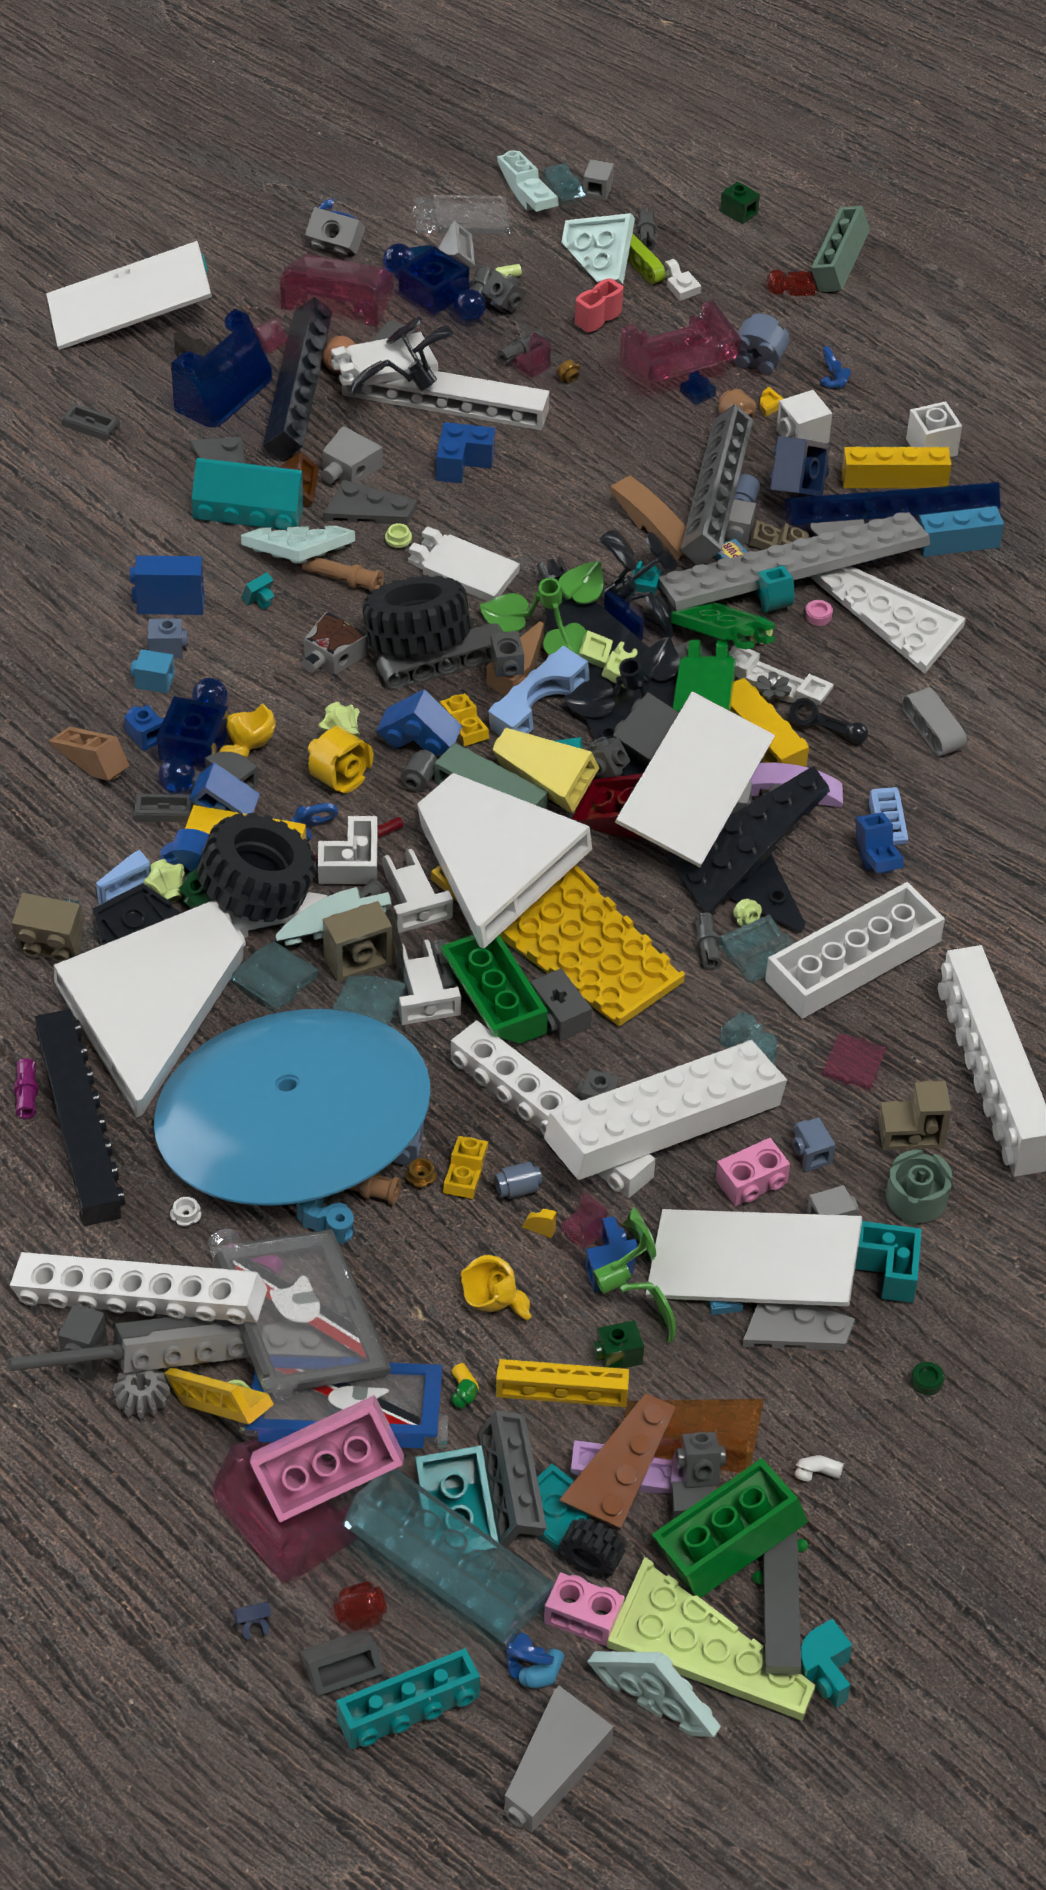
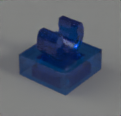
(697, 388)

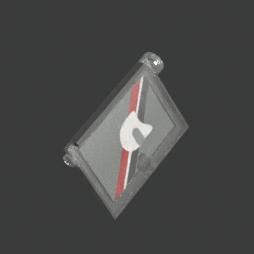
(312, 1315)

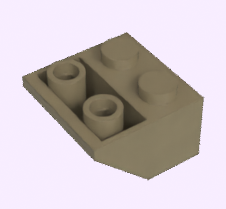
(48, 927)

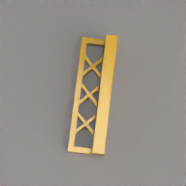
(562, 1383)
(218, 1396)

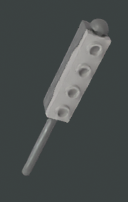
(153, 1346)

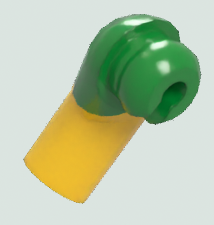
(467, 1386)

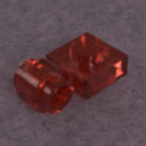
(797, 283)

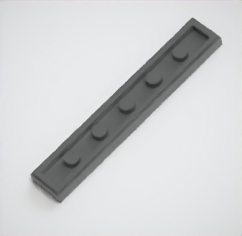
(782, 1608)

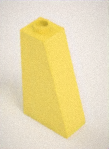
(548, 764)

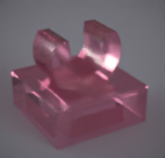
(271, 334)

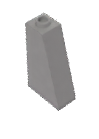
(557, 1757)

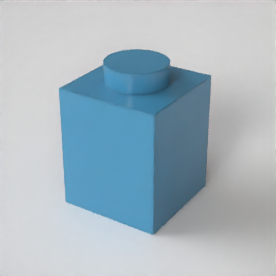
(153, 671)

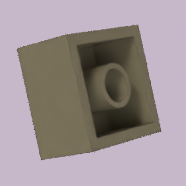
(357, 941)

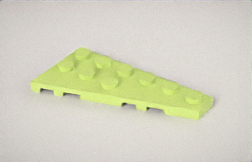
(702, 1644)

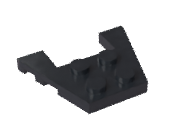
(130, 913)

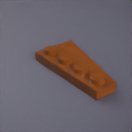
(619, 1468)

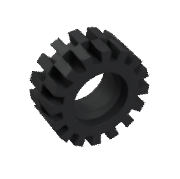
(592, 1548)

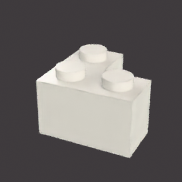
(353, 859)

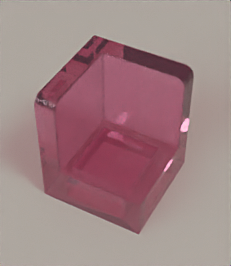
(537, 359)
(586, 1223)

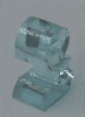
(745, 1028)

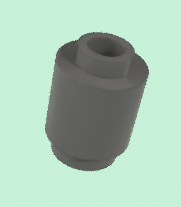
(419, 770)

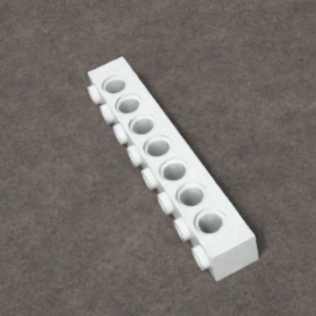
(532, 1094)
(139, 1287)

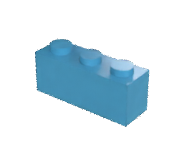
(962, 530)

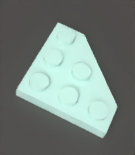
(600, 244)
(298, 542)
(657, 1686)

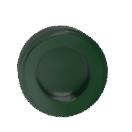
(927, 1378)

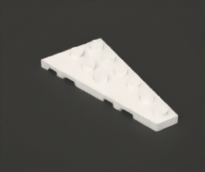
(901, 618)

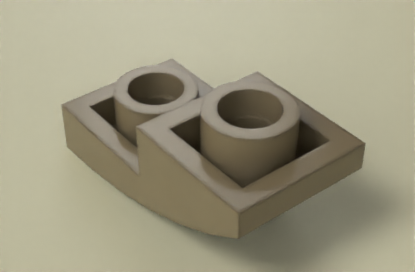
(766, 535)

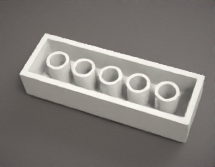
(854, 950)

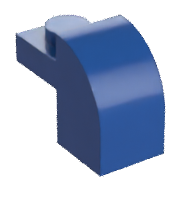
(876, 845)
(185, 848)
(614, 1248)

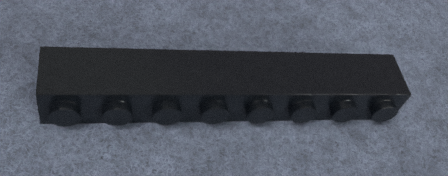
(297, 379)
(78, 1118)

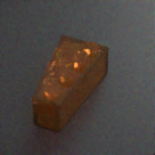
(732, 1420)

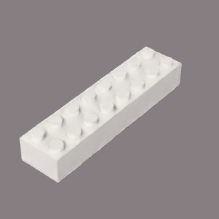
(996, 1059)
(664, 1109)

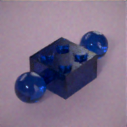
(434, 281)
(192, 733)

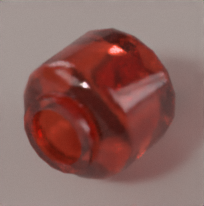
(361, 1605)

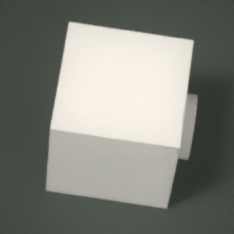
(804, 417)
(934, 427)

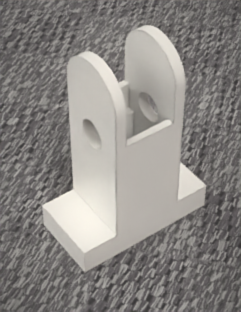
(416, 898)
(426, 994)

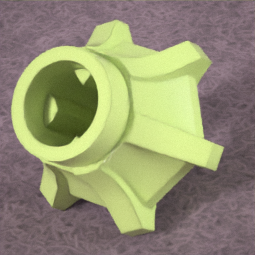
(342, 716)
(166, 879)

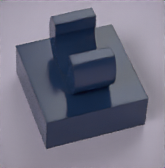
(252, 1614)

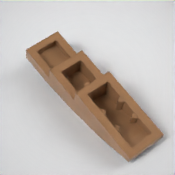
(650, 512)

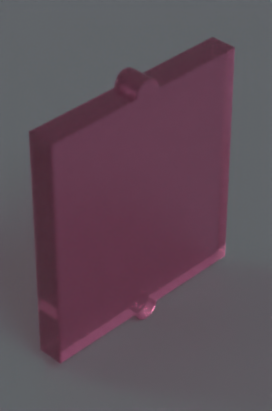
(854, 1061)

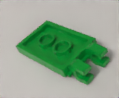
(725, 623)
(706, 675)

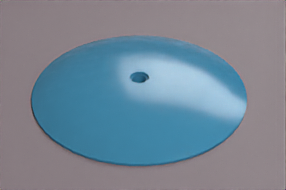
(292, 1107)

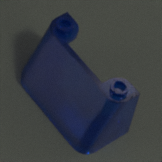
(223, 380)

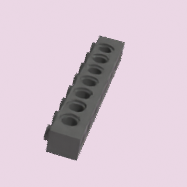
(716, 485)

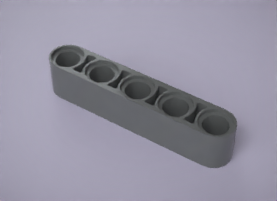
(467, 654)

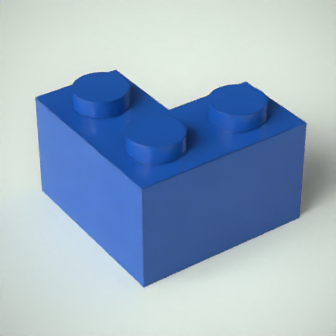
(462, 447)
(419, 720)

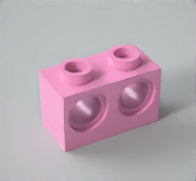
(752, 1172)
(580, 1616)

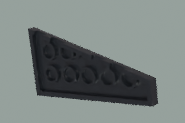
(749, 839)

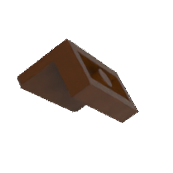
(309, 475)

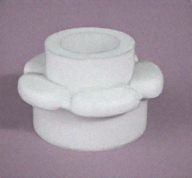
(182, 1206)

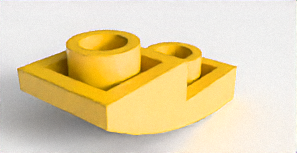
(465, 712)
(465, 1167)

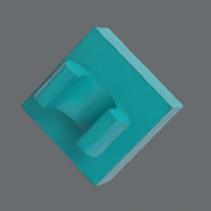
(649, 580)
(259, 591)

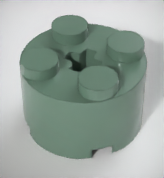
(918, 1187)

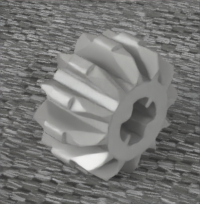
(141, 1392)

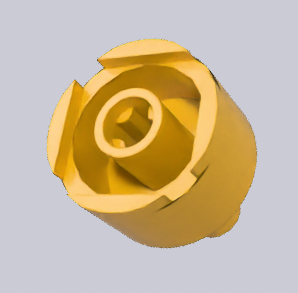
(339, 759)

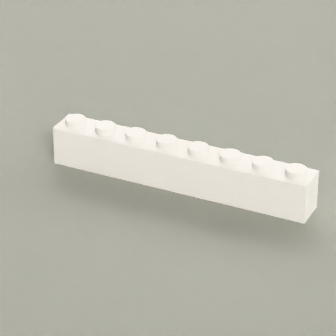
(465, 398)

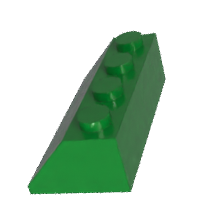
(498, 988)
(730, 1528)

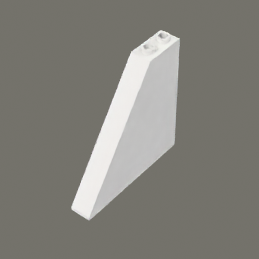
(497, 850)
(151, 994)

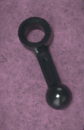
(855, 732)

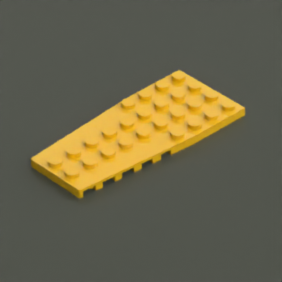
(592, 944)

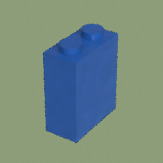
(168, 585)

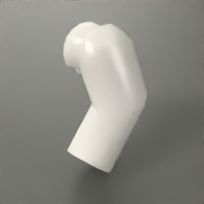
(819, 1464)

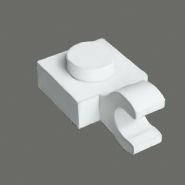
(681, 284)

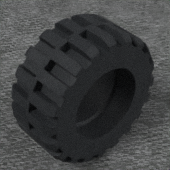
(416, 616)
(249, 891)

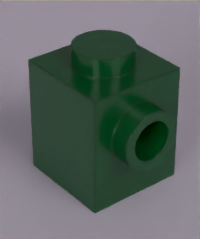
(740, 202)
(619, 1345)

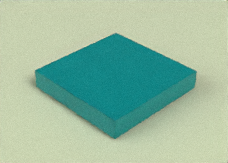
(558, 1517)

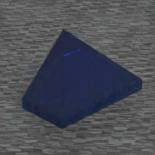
(625, 613)

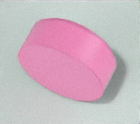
(818, 612)

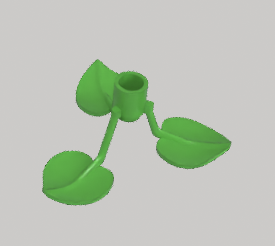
(581, 583)
(617, 1273)

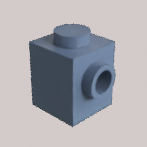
(167, 636)

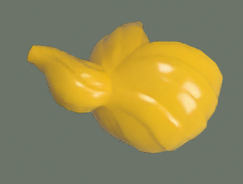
(249, 730)
(491, 1286)

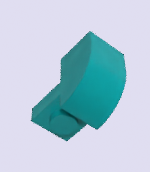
(775, 588)
(821, 1656)

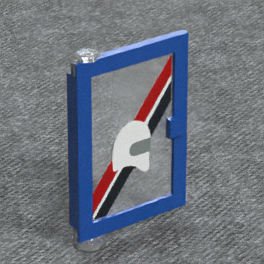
(406, 1397)

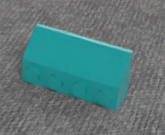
(247, 494)

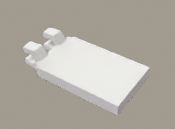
(363, 355)
(477, 569)

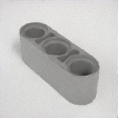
(934, 721)

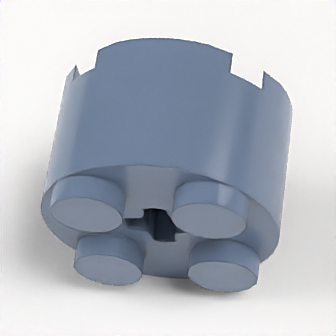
(761, 343)

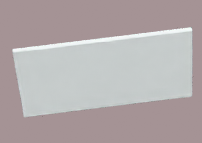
(128, 295)
(695, 779)
(756, 1257)

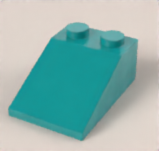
(461, 1483)

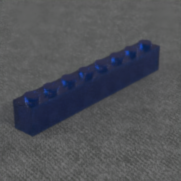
(890, 502)

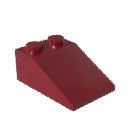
(604, 803)

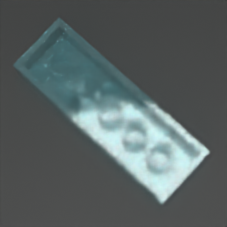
(448, 1554)

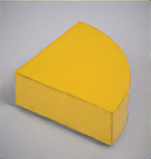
(769, 402)
(541, 1222)

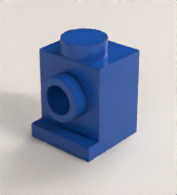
(141, 722)

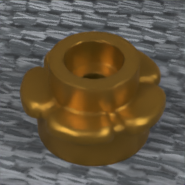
(568, 371)
(424, 1167)

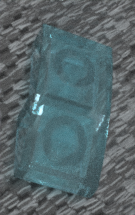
(563, 182)

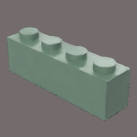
(840, 249)
(486, 772)

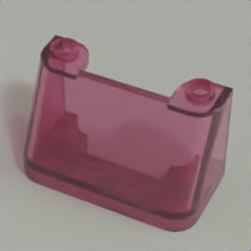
(337, 279)
(702, 344)
(288, 1545)

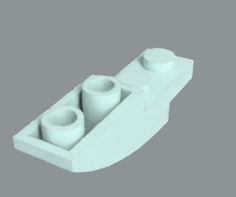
(525, 182)
(311, 919)

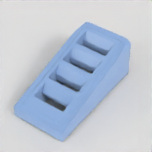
(889, 799)
(123, 877)

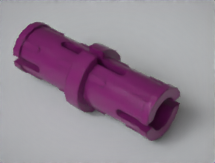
(26, 1088)

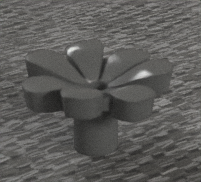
(772, 687)

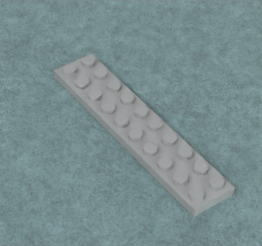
(800, 558)

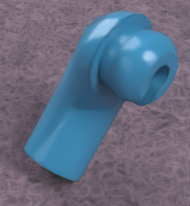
(542, 1675)

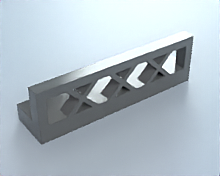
(513, 1477)

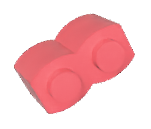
(598, 305)

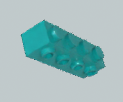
(408, 1699)

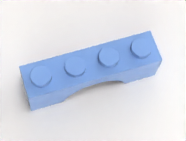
(557, 675)

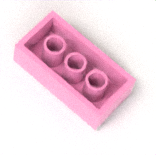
(299, 1476)

